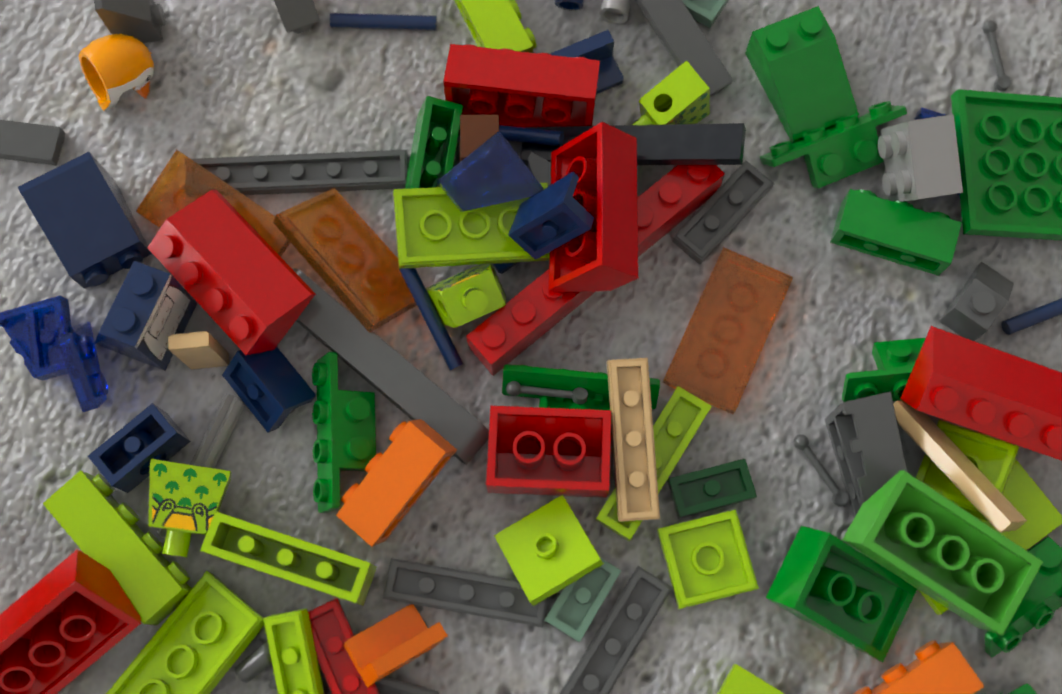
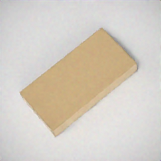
(198, 350)

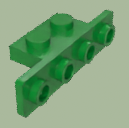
(838, 150)
(894, 365)
(563, 379)
(343, 431)
(1039, 602)

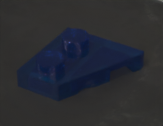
(489, 177)
(34, 335)
(83, 365)

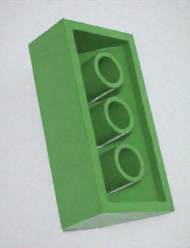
(944, 552)

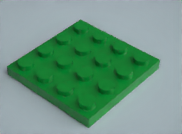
(1009, 163)

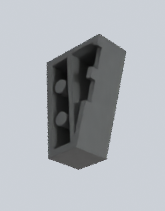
(866, 445)

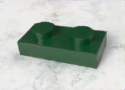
(711, 488)

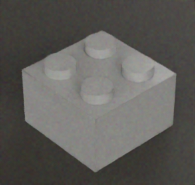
(920, 159)

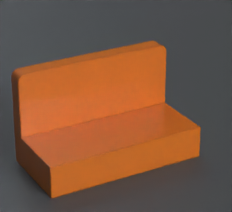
(392, 644)

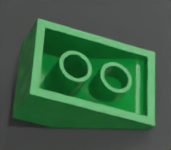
(802, 72)
(841, 592)

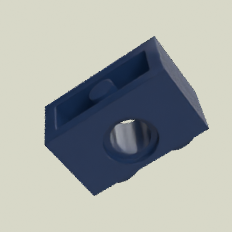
(128, 453)

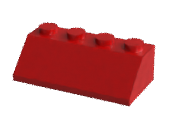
(522, 86)
(608, 190)
(231, 272)
(988, 392)
(62, 626)

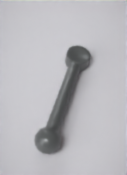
(1003, 81)
(578, 395)
(839, 497)

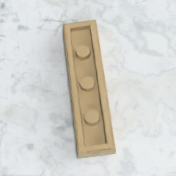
(633, 439)
(958, 468)

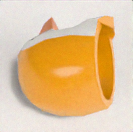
(115, 66)

